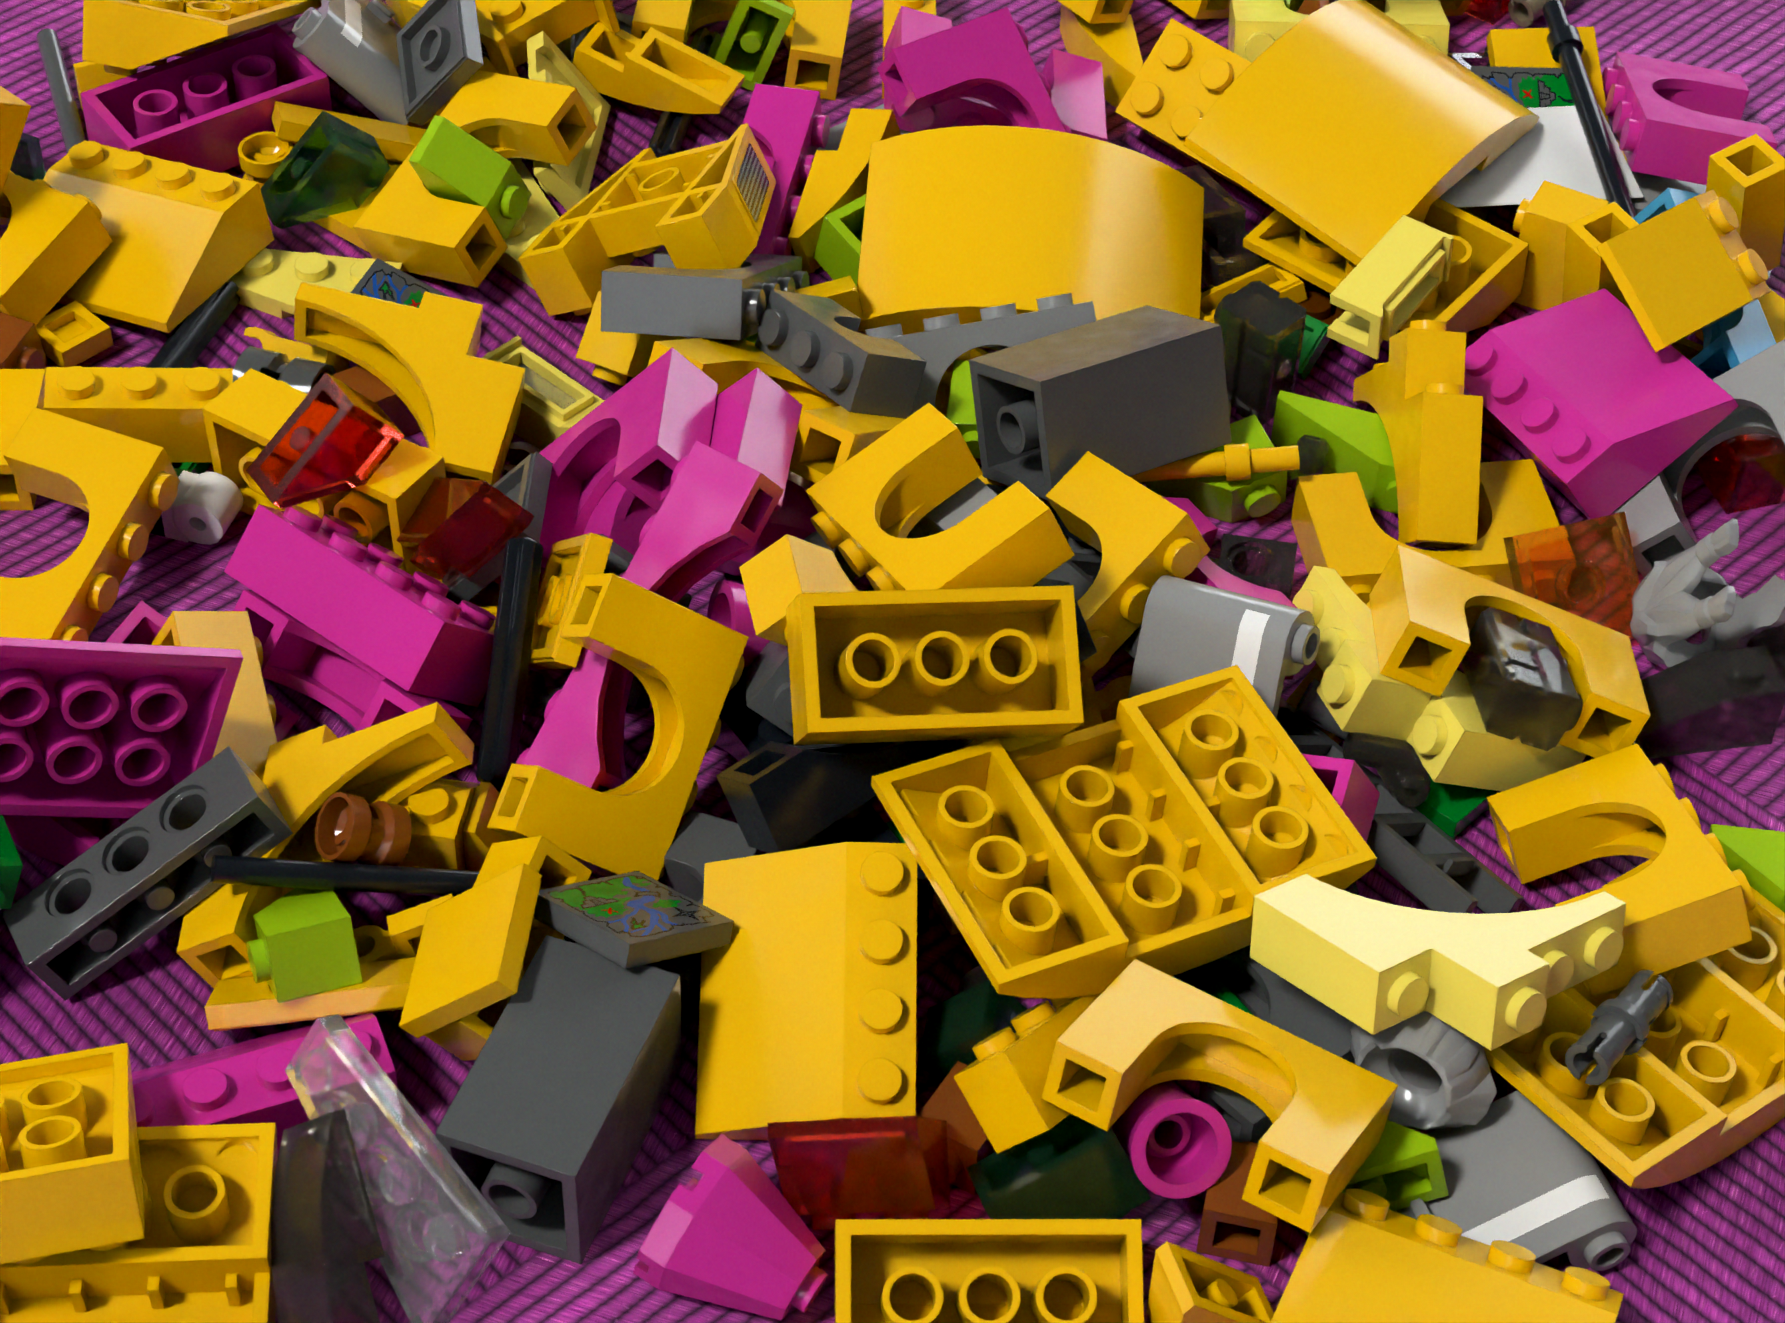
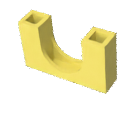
(1261, 22)

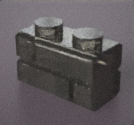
(1262, 347)
(1520, 680)

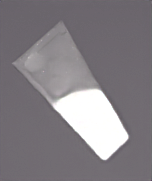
(426, 1209)

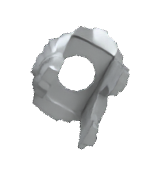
(1690, 597)
(1437, 1071)

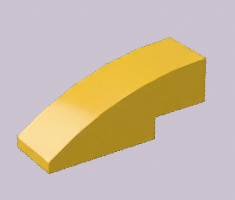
(1108, 43)
(655, 71)
(838, 178)

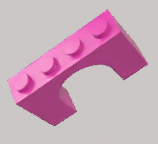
(977, 61)
(1073, 81)
(1675, 115)
(751, 424)
(628, 439)

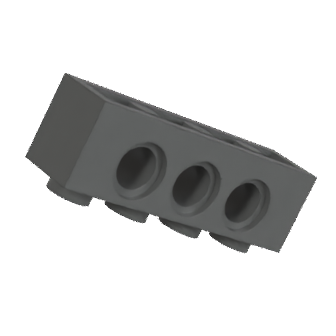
(143, 874)

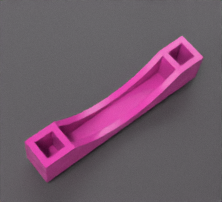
(705, 520)

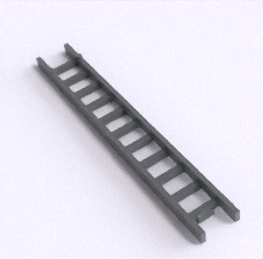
(1401, 837)

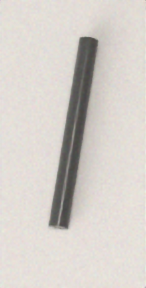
(60, 88)

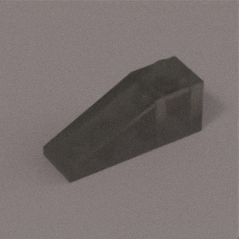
(1712, 703)

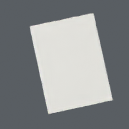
(1548, 152)

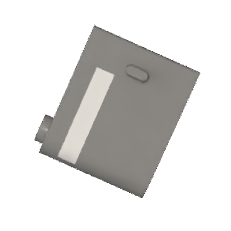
(358, 50)
(1204, 629)
(1529, 1186)

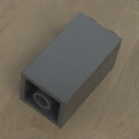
(1121, 387)
(566, 1093)

